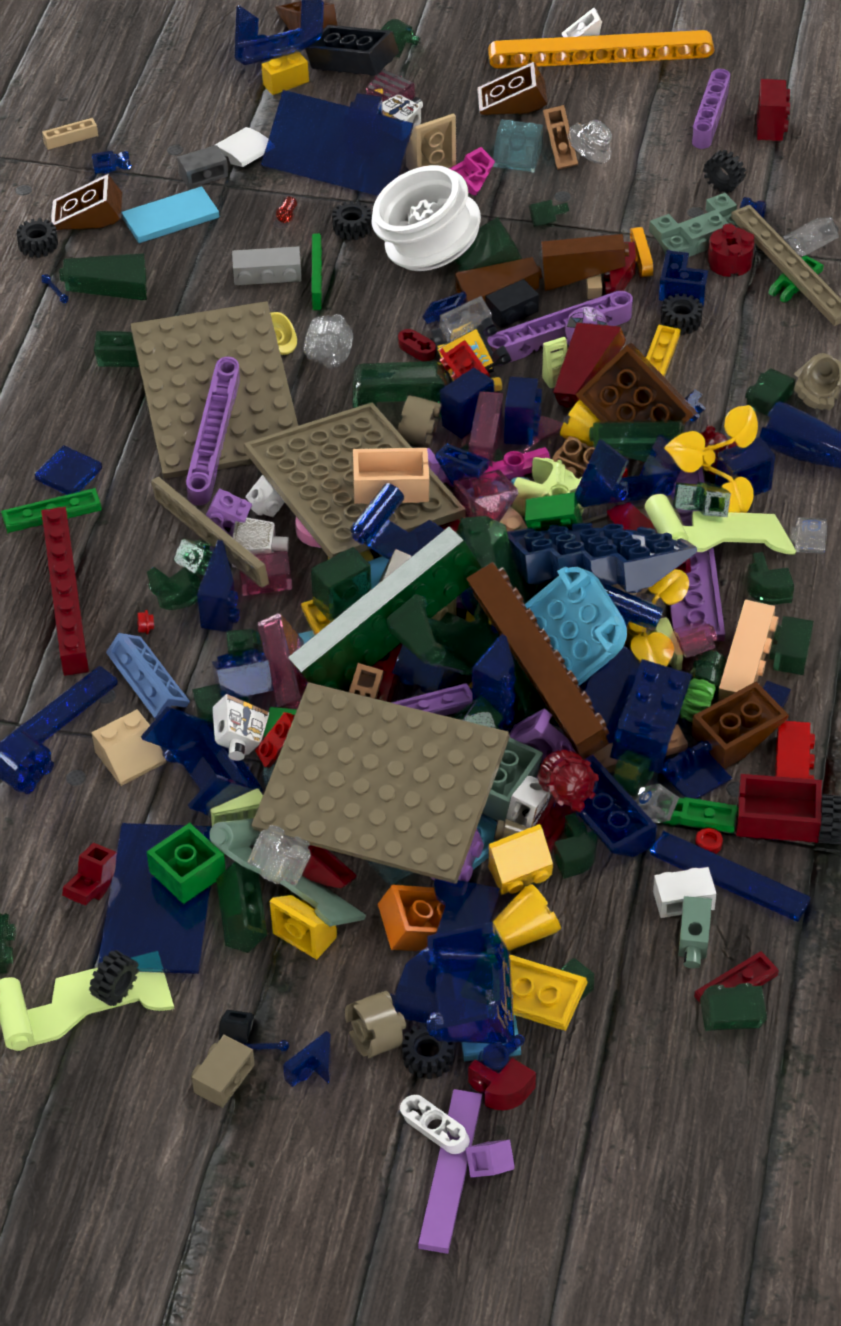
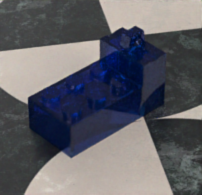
(651, 713)

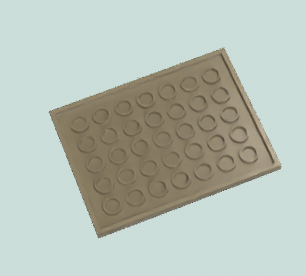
(177, 371)
(315, 476)
(382, 781)

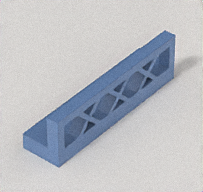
(145, 674)

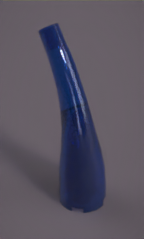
(802, 436)

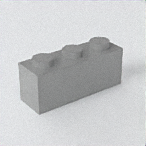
(266, 265)

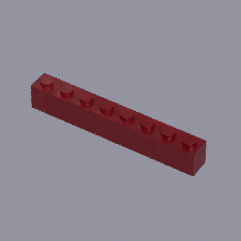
(64, 591)

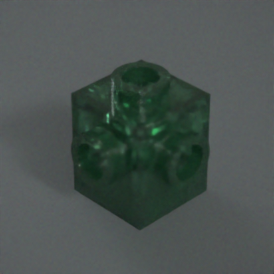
(194, 555)

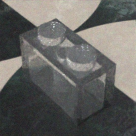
(812, 236)
(464, 318)

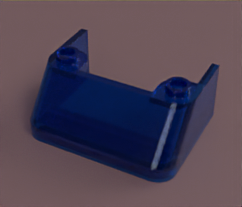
(256, 48)
(604, 483)
(193, 744)

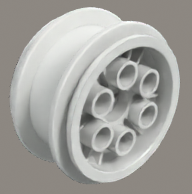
(426, 218)

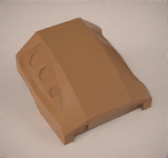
(574, 456)

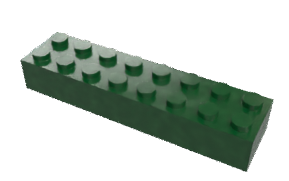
(362, 631)

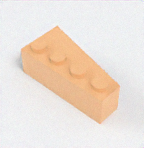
(748, 647)

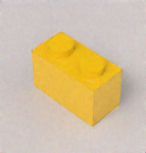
(285, 73)

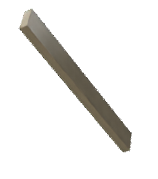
(790, 263)
(209, 531)

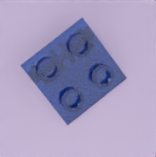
(695, 771)

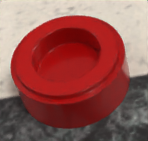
(709, 839)

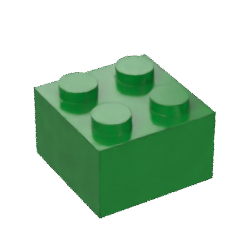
(186, 863)

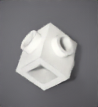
(264, 498)

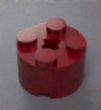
(730, 251)

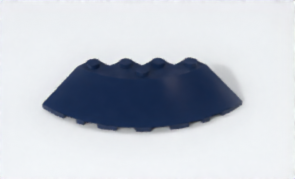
(611, 553)

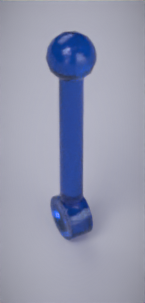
(46, 279)
(283, 1045)

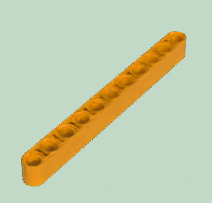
(601, 49)

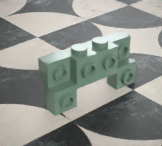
(694, 234)

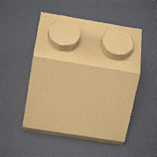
(124, 751)

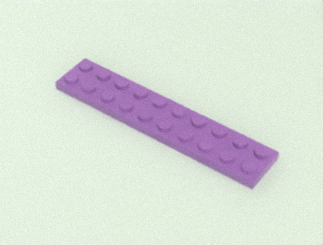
(703, 592)

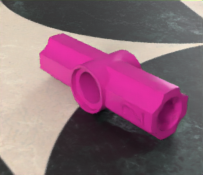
(518, 464)

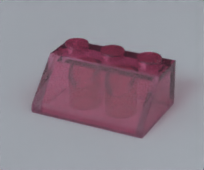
(486, 495)

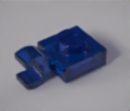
(107, 161)

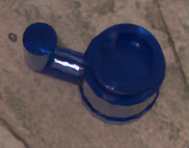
(497, 1055)

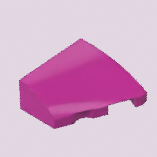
(475, 169)

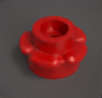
(145, 622)

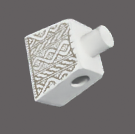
(259, 537)

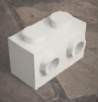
(672, 887)

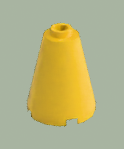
(579, 423)
(526, 919)

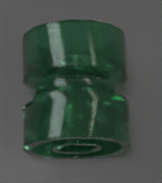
(709, 667)

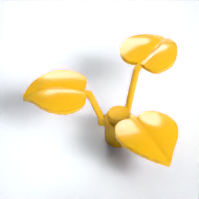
(690, 454)
(657, 646)

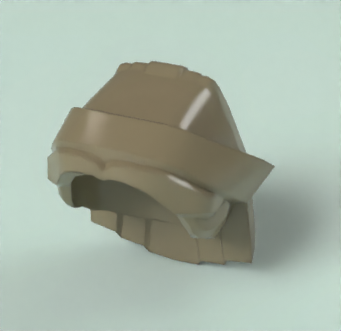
(819, 381)

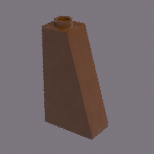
(581, 258)
(495, 277)

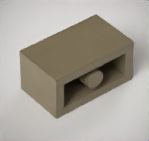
(222, 1070)

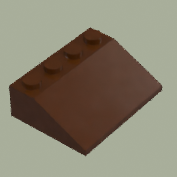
(633, 391)

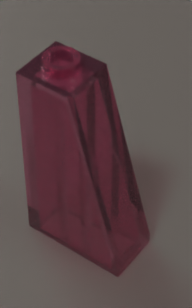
(487, 425)
(279, 643)

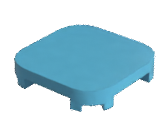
(580, 621)

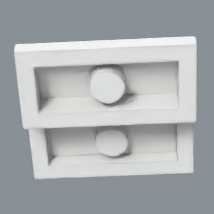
(243, 146)

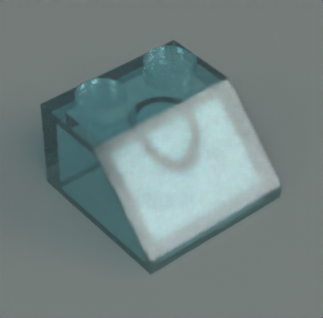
(518, 145)

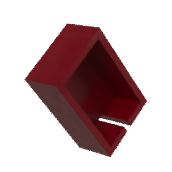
(779, 808)

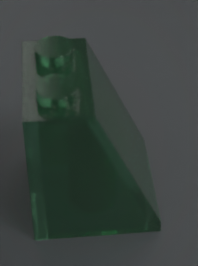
(490, 247)

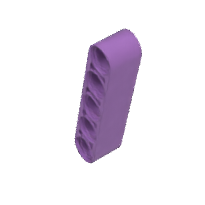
(711, 108)

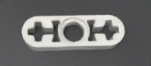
(439, 1134)

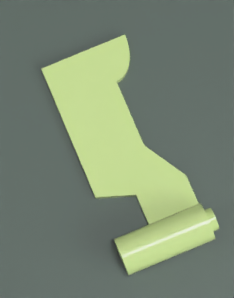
(713, 530)
(69, 1006)

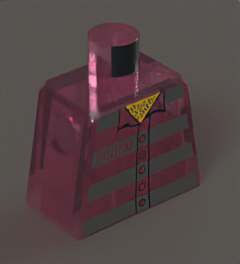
(389, 85)

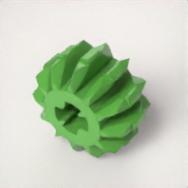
(697, 698)

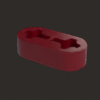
(416, 345)

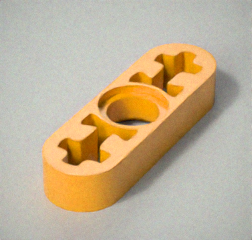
(643, 255)

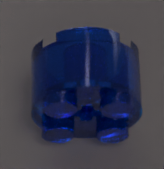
(24, 761)

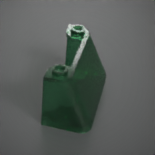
(397, 381)
(439, 643)

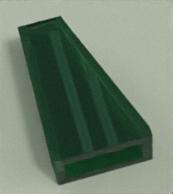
(106, 275)
(634, 438)

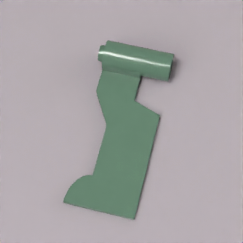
(235, 841)

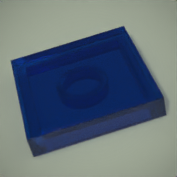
(68, 471)

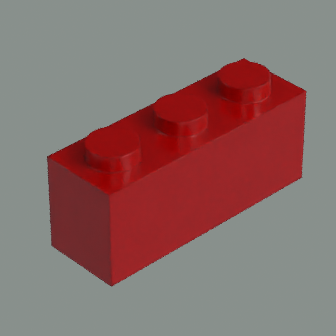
(793, 750)

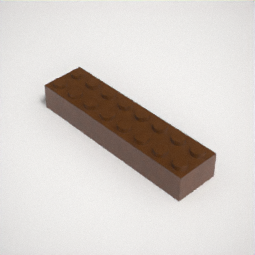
(539, 660)

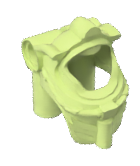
(549, 478)

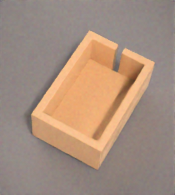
(398, 466)

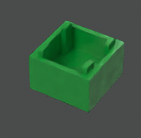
(552, 510)

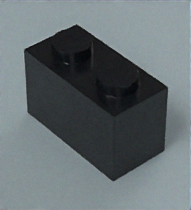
(512, 303)

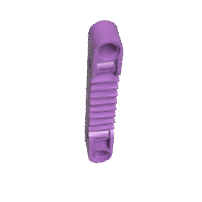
(532, 334)
(212, 431)

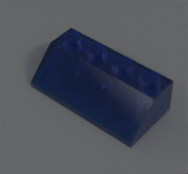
(495, 680)
(616, 816)

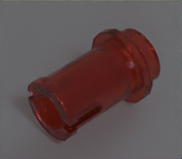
(285, 212)

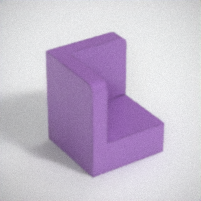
(490, 1158)

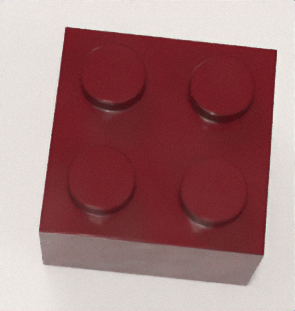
(772, 109)

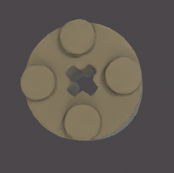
(419, 421)
(375, 1024)

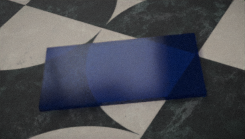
(336, 143)
(145, 916)

